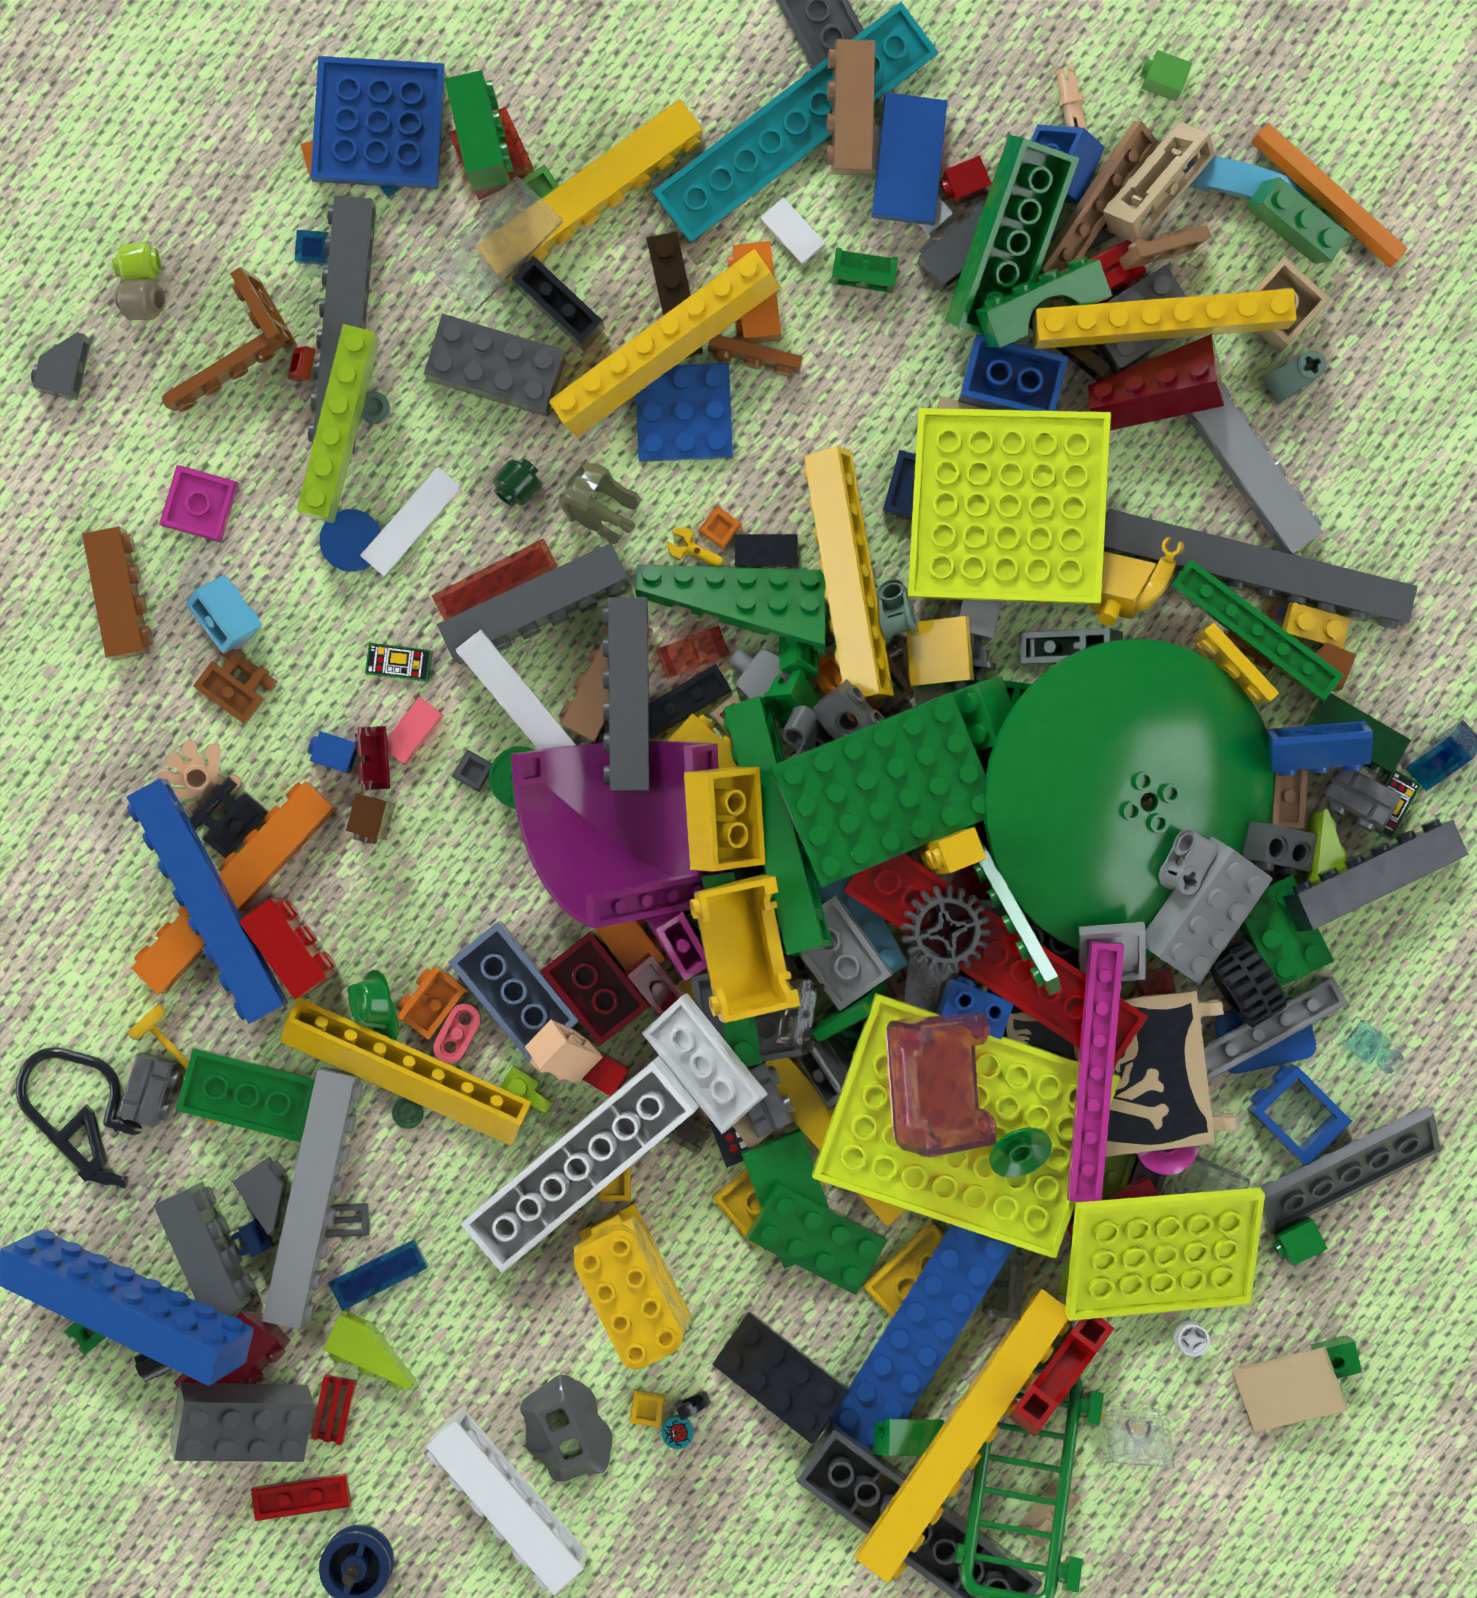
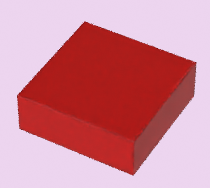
(301, 363)

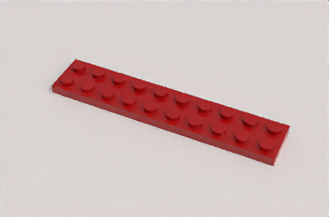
(889, 893)

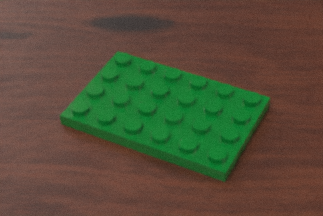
(884, 789)

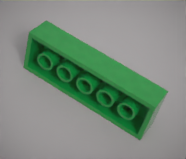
(1012, 226)

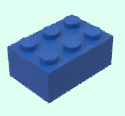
(1012, 377)

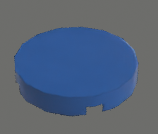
(347, 539)

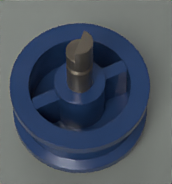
(356, 1563)

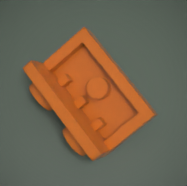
(431, 1002)

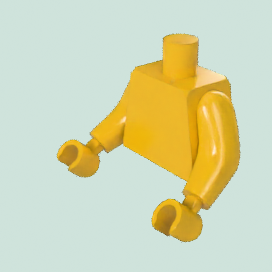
(1133, 584)

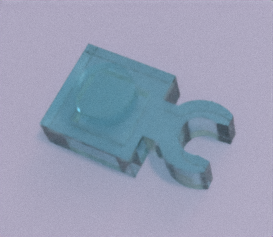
(1370, 1045)

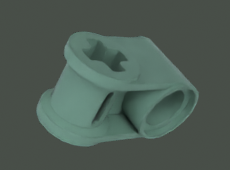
(1292, 377)
(895, 609)

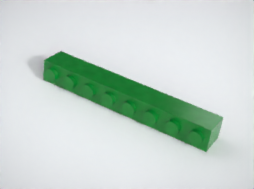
(798, 897)

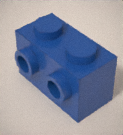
(964, 997)

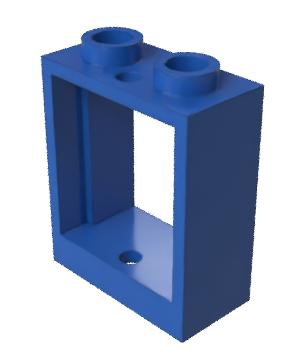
(1321, 1136)

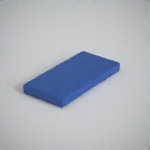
(909, 159)

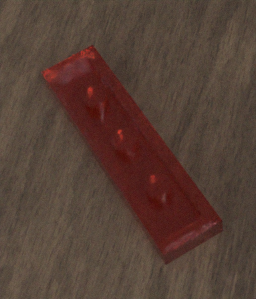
(495, 579)

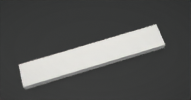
(512, 693)

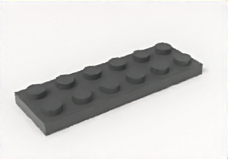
(1350, 1169)

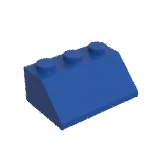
(1320, 747)

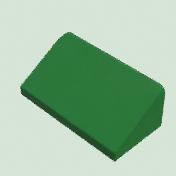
(798, 657)

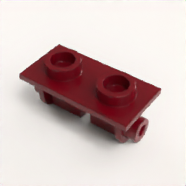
(373, 745)

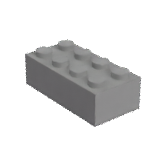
(1198, 926)

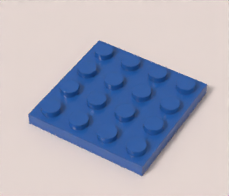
(378, 122)

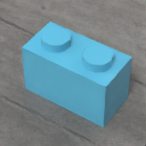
(224, 614)

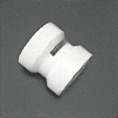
(1196, 1340)

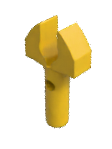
(692, 548)

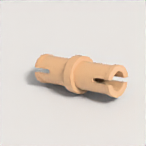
(1071, 99)

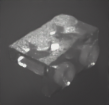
(1207, 1177)

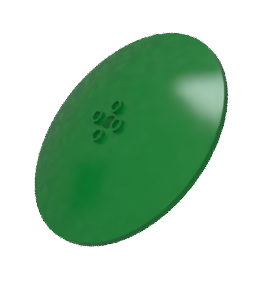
(1085, 752)

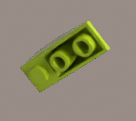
(1328, 850)
(363, 1345)

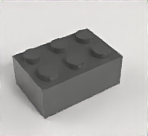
(1157, 285)

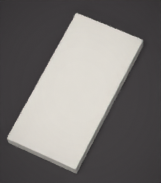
(704, 1063)

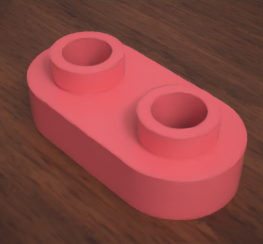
(457, 1032)

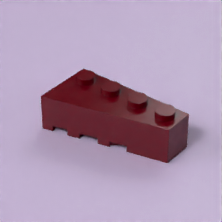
(1162, 387)

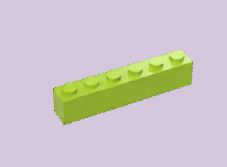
(338, 423)

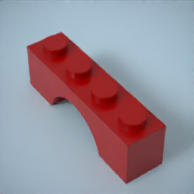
(1060, 1374)

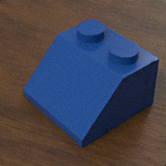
(1077, 143)

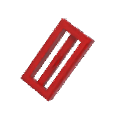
(327, 1436)

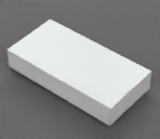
(792, 231)

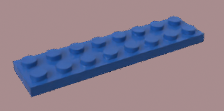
(921, 1331)

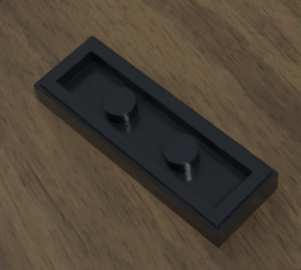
(686, 699)

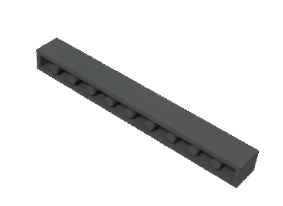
(1264, 569)

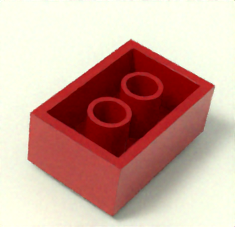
(288, 947)

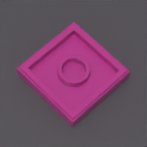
(199, 503)

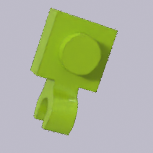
(525, 1086)

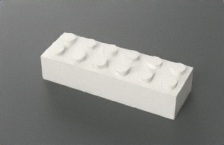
(507, 1502)

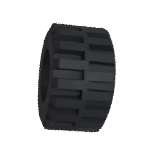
(1248, 984)

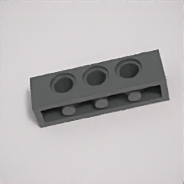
(845, 699)

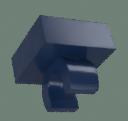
(254, 1238)

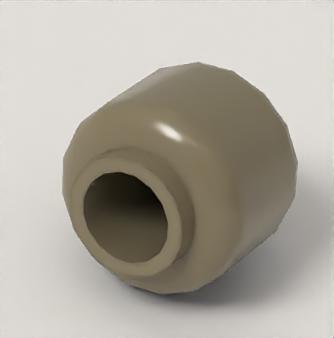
(140, 299)

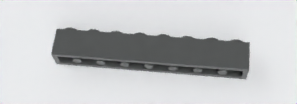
(345, 283)

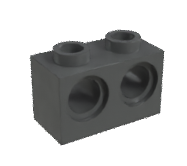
(1280, 847)

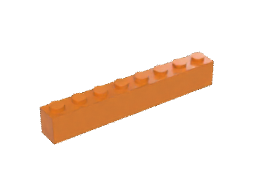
(244, 878)

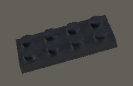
(781, 1377)

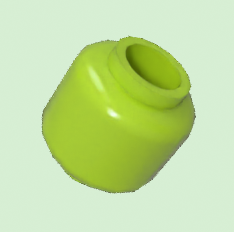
(137, 262)

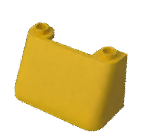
(743, 949)

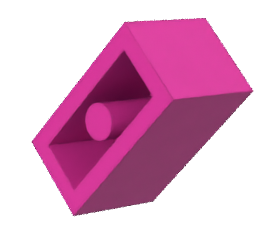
(679, 943)

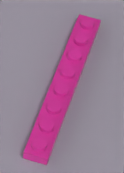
(1095, 1071)

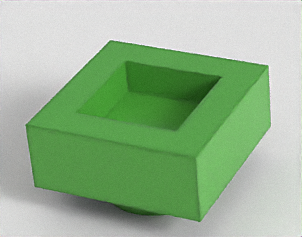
(541, 181)

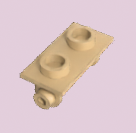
(1041, 1515)

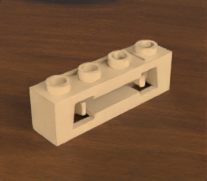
(1159, 182)

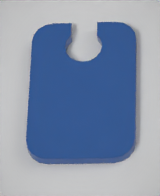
(1293, 1048)

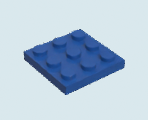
(686, 415)

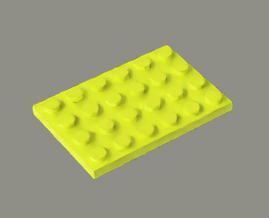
(1163, 1253)

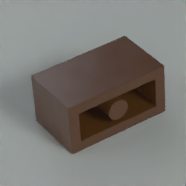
(370, 818)

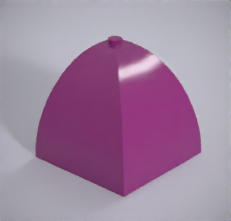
(608, 851)

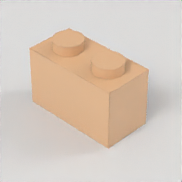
(562, 1052)

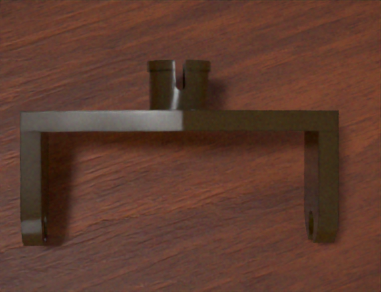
(893, 653)

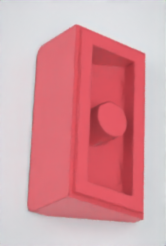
(413, 730)

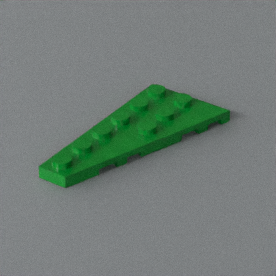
(748, 598)

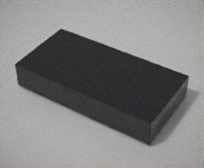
(766, 550)

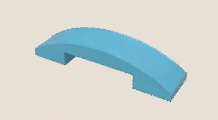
(1235, 177)

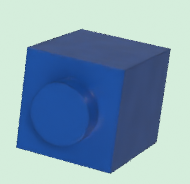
(333, 752)

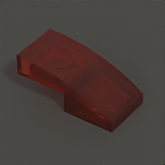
(692, 652)

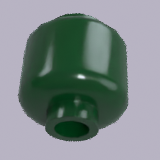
(516, 482)

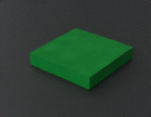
(836, 1020)

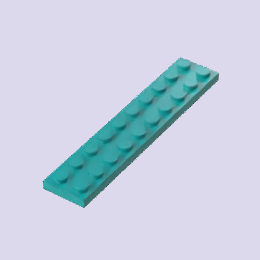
(783, 131)

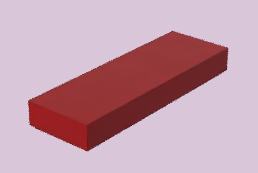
(300, 1497)

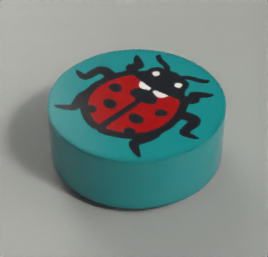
(677, 1433)

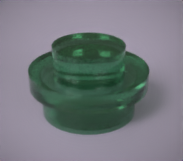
(407, 1113)

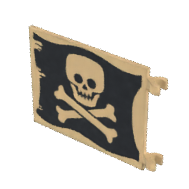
(1162, 1075)

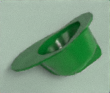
(372, 1004)

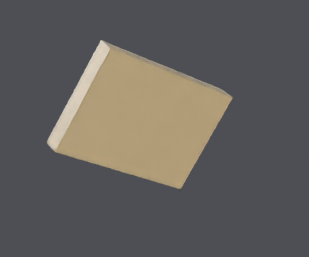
(1290, 1389)

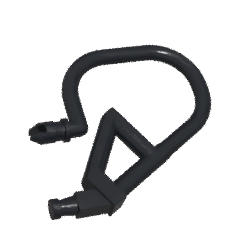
(86, 1116)

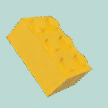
(724, 818)

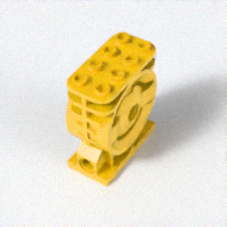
(631, 1288)

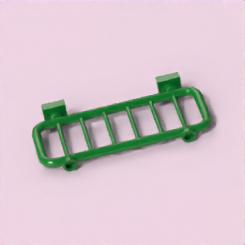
(1056, 1571)

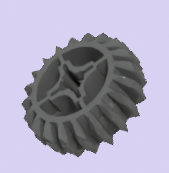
(930, 932)

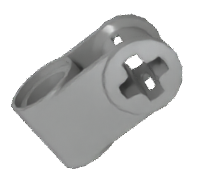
(1189, 860)

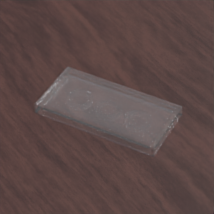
(496, 243)

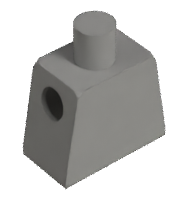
(756, 672)

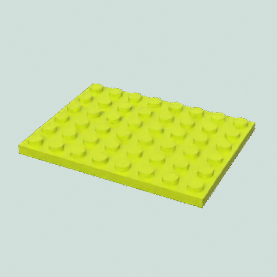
(1014, 1084)

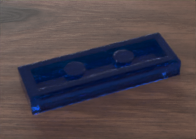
(378, 1274)

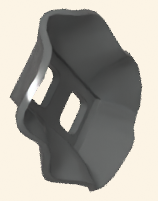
(583, 1424)

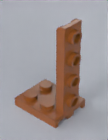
(236, 364)

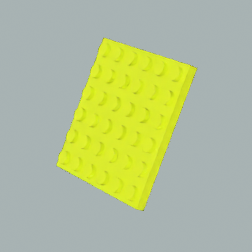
(1009, 505)

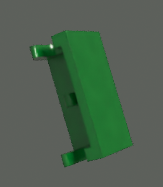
(864, 271)
(787, 696)
(904, 1436)

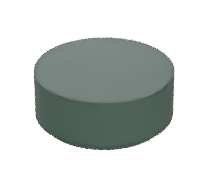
(375, 408)

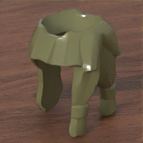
(580, 505)

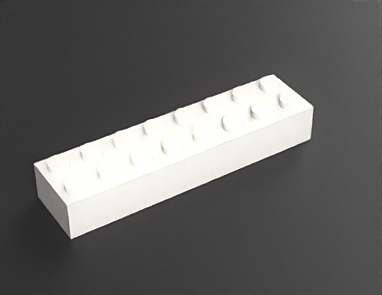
(580, 1164)

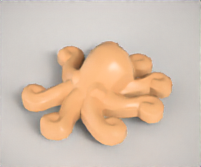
(195, 775)

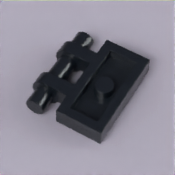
(236, 822)

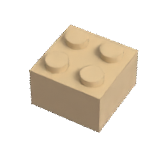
(1308, 301)

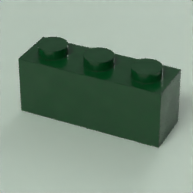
(1387, 743)

